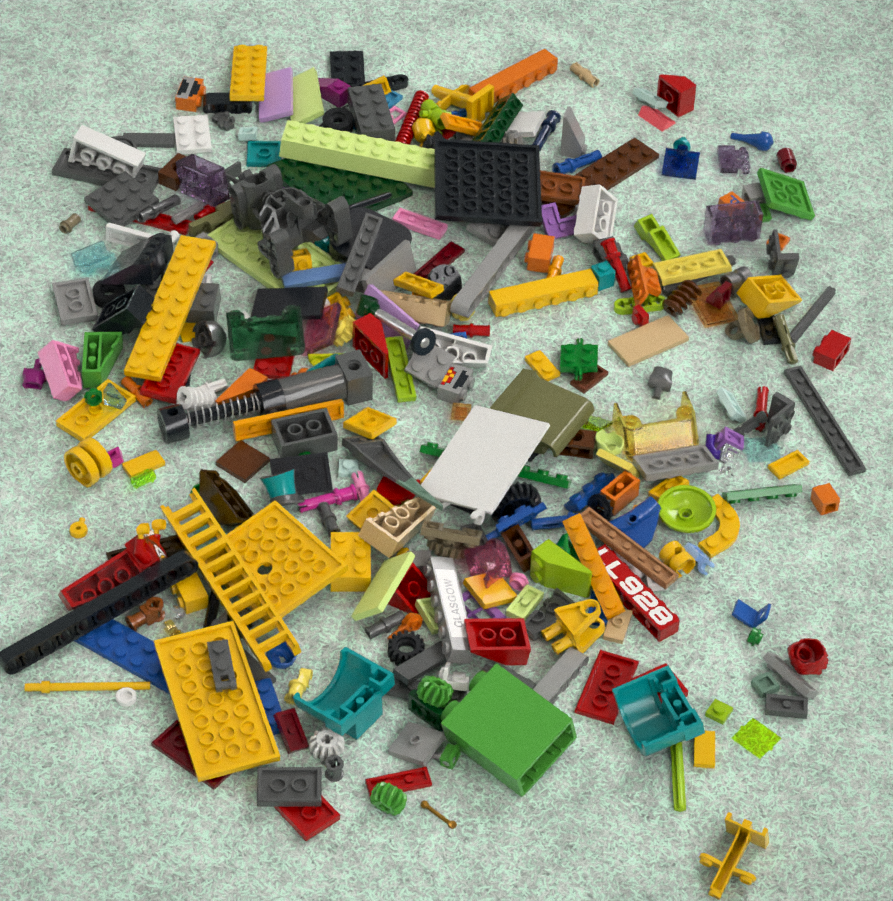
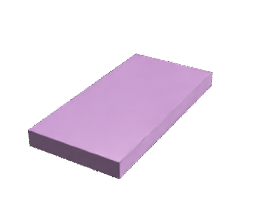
(278, 95)
(391, 308)

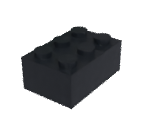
(125, 311)

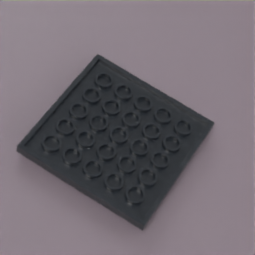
(487, 182)

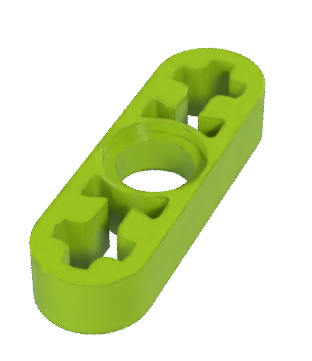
(653, 306)

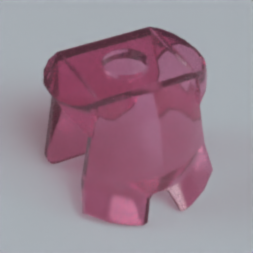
(489, 559)

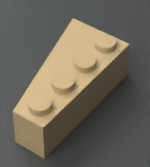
(421, 308)
(393, 529)

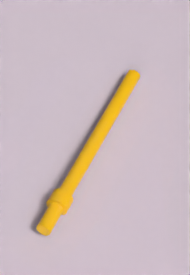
(46, 686)

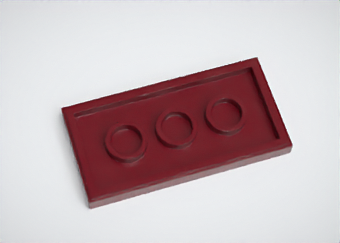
(173, 745)

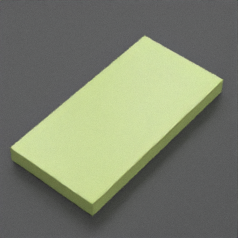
(306, 97)
(383, 586)

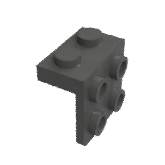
(780, 263)

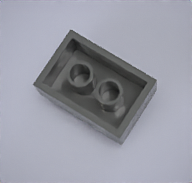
(304, 432)

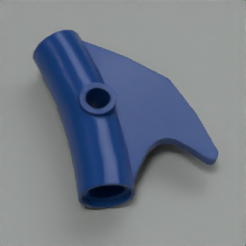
(640, 521)

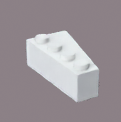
(105, 152)
(467, 352)

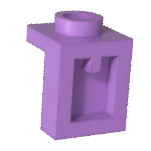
(730, 437)

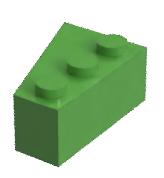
(99, 356)

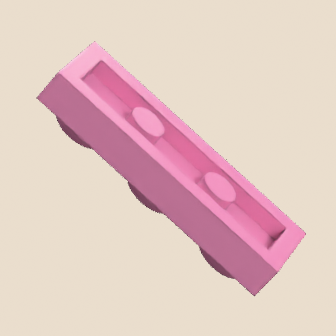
(420, 223)

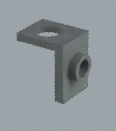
(233, 172)

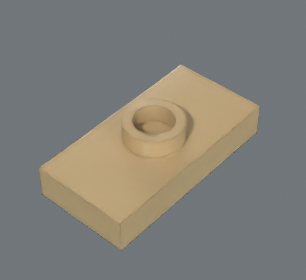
(617, 627)

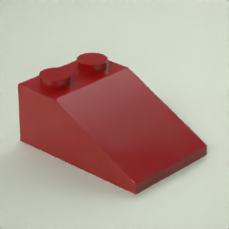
(370, 339)
(499, 639)

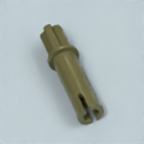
(785, 338)

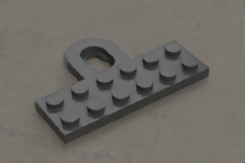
(146, 176)

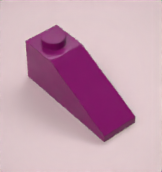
(334, 91)

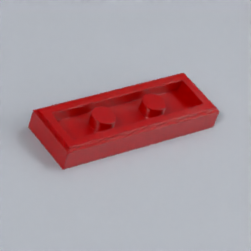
(404, 780)

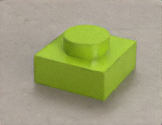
(719, 711)

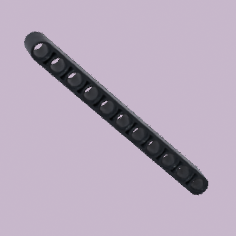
(97, 612)

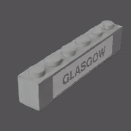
(448, 608)

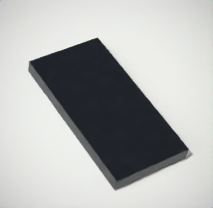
(273, 300)

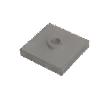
(416, 744)

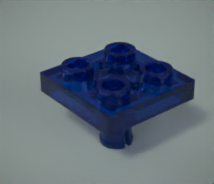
(678, 160)

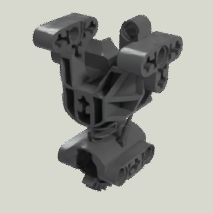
(285, 216)

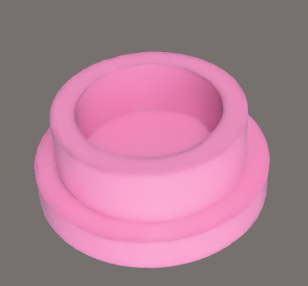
(518, 581)

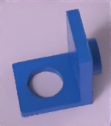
(749, 615)

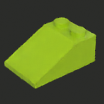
(559, 570)

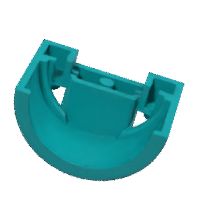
(353, 696)
(655, 724)

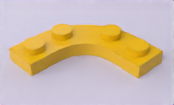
(727, 532)

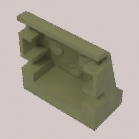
(548, 403)

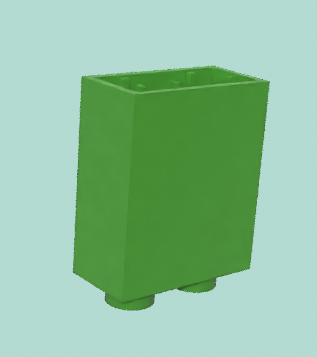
(508, 728)

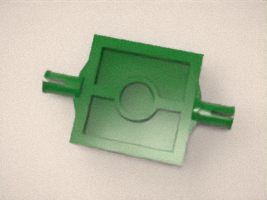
(579, 358)

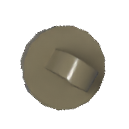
(745, 327)

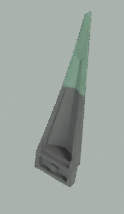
(382, 459)

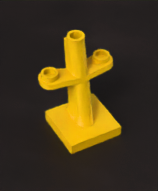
(475, 105)
(743, 835)

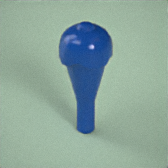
(762, 141)

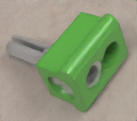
(449, 756)

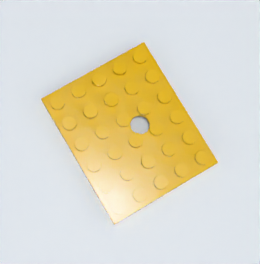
(297, 558)

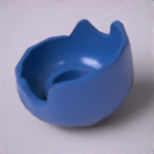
(283, 651)

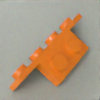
(642, 280)

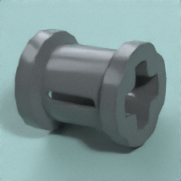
(330, 764)

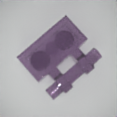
(728, 159)

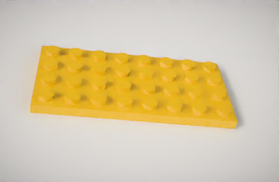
(220, 729)

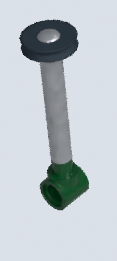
(421, 341)

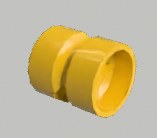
(677, 558)

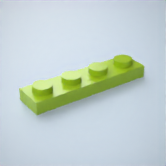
(397, 362)

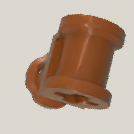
(147, 614)

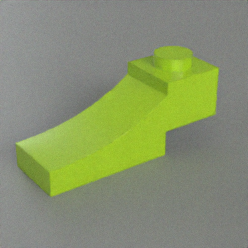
(656, 237)

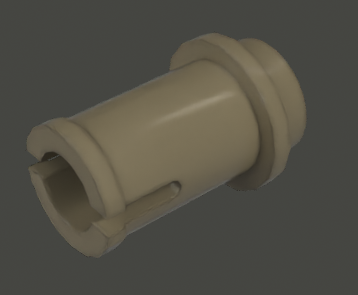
(67, 225)

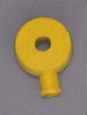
(78, 529)

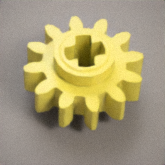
(344, 331)

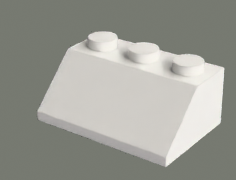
(595, 214)

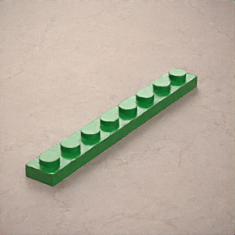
(541, 475)

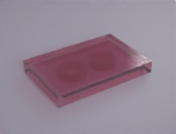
(321, 332)

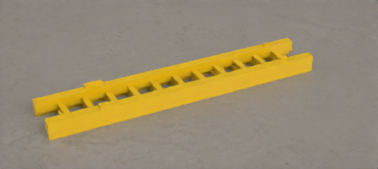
(240, 568)

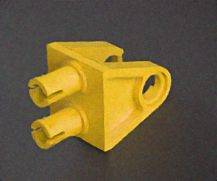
(574, 625)

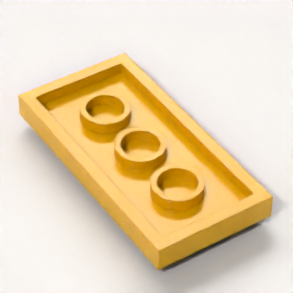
(88, 420)

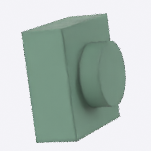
(765, 684)

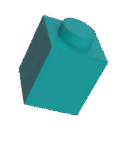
(604, 274)

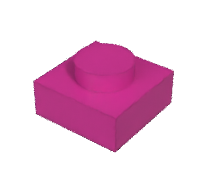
(116, 457)

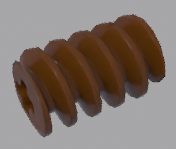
(680, 297)

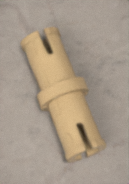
(584, 74)

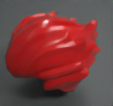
(808, 656)

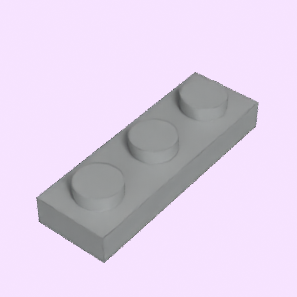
(789, 676)

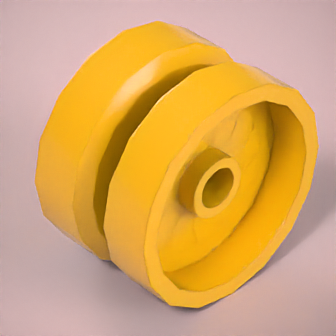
(88, 462)

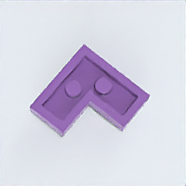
(554, 225)

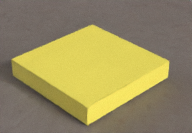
(616, 462)

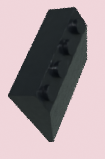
(141, 262)

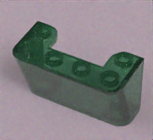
(265, 336)

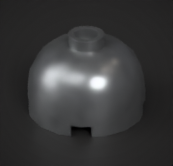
(209, 334)

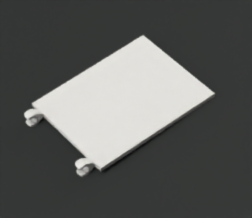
(483, 460)

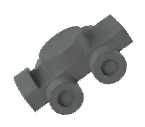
(223, 120)

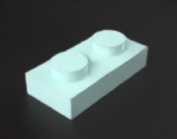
(648, 97)
(733, 409)

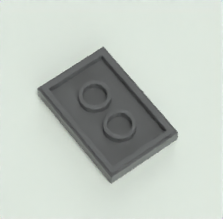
(289, 786)

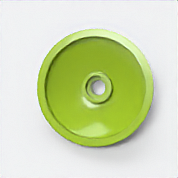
(689, 502)

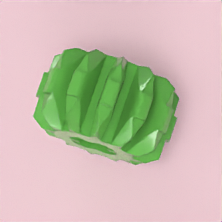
(434, 691)
(388, 798)

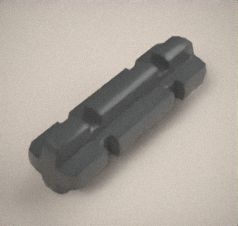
(752, 423)

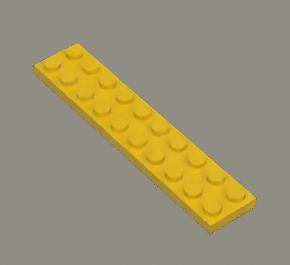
(170, 308)

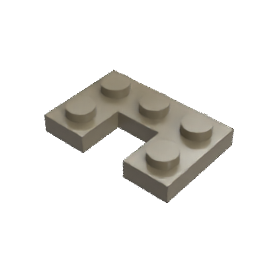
(434, 530)

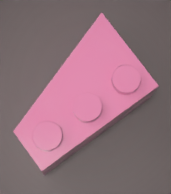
(61, 369)

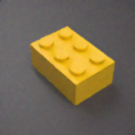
(357, 556)

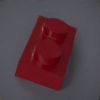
(291, 730)

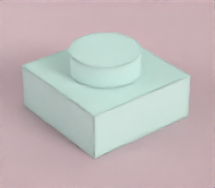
(247, 133)
(348, 467)

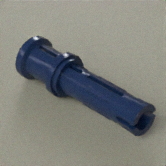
(548, 126)

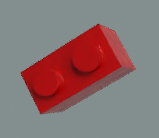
(831, 350)

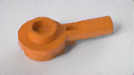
(411, 622)

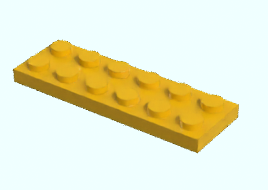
(248, 73)

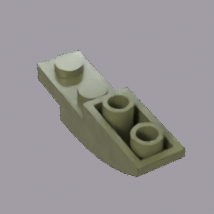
(212, 221)

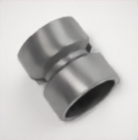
(736, 278)

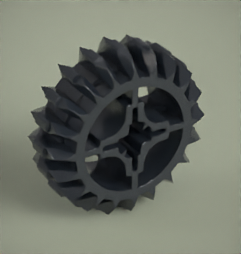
(515, 497)

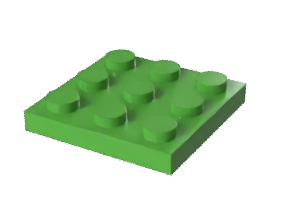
(785, 194)

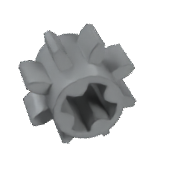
(512, 137)

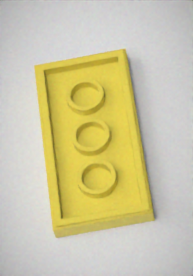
(692, 267)

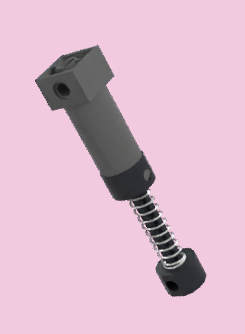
(345, 380)

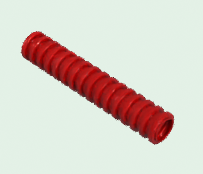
(406, 133)

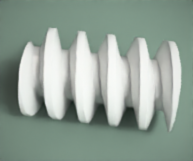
(195, 398)

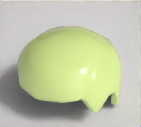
(609, 442)

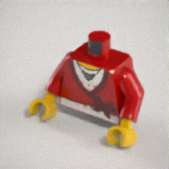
(146, 544)

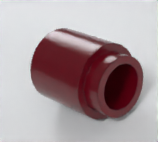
(786, 160)

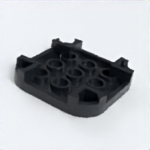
(388, 238)

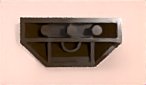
(222, 499)

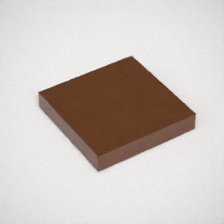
(242, 461)

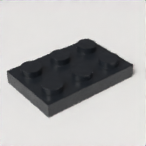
(347, 66)
(311, 471)

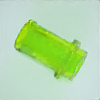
(143, 478)

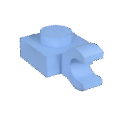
(699, 557)

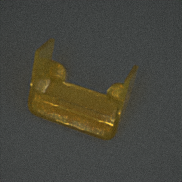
(659, 435)

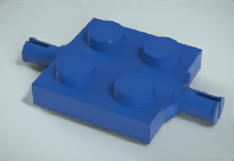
(522, 515)

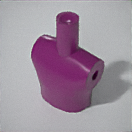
(34, 377)

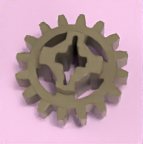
(447, 550)

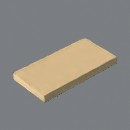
(648, 340)

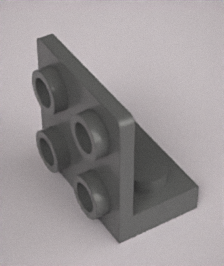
(779, 418)

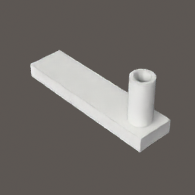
(130, 237)

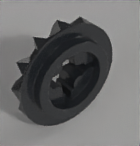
(600, 500)

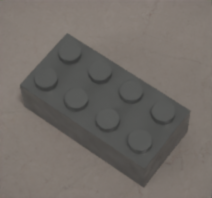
(371, 112)
(205, 305)

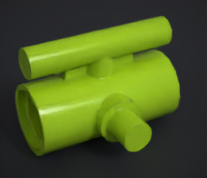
(432, 111)

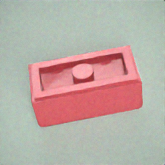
(656, 118)

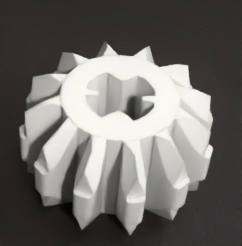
(326, 744)

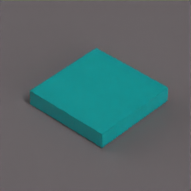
(262, 153)

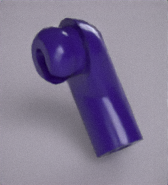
(710, 444)

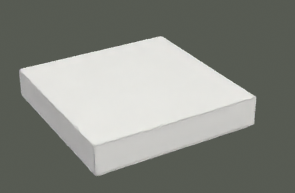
(527, 123)

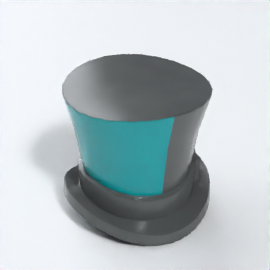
(282, 488)

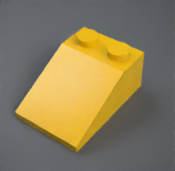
(767, 295)

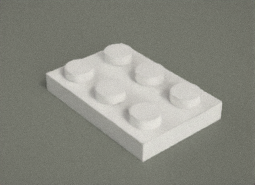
(192, 134)

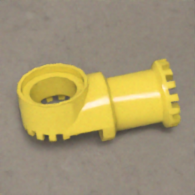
(298, 685)

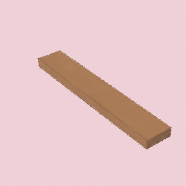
(629, 549)

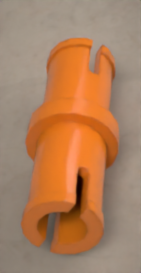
(134, 388)

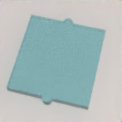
(758, 452)

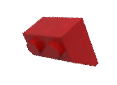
(678, 93)
(410, 589)

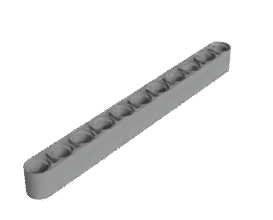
(490, 269)

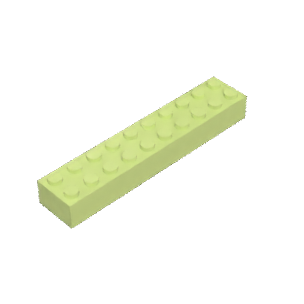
(358, 153)

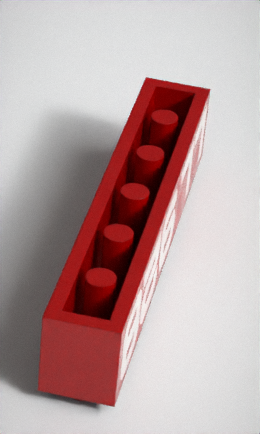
(639, 598)

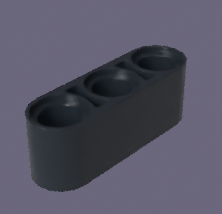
(220, 102)

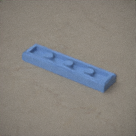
(313, 276)

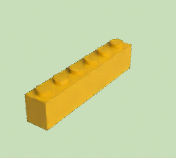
(543, 293)

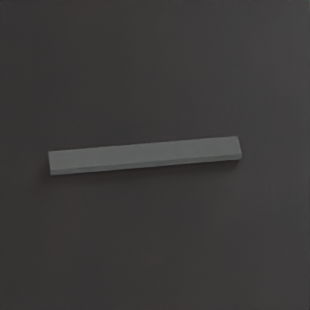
(825, 421)

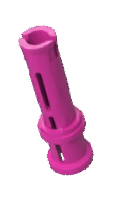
(336, 496)

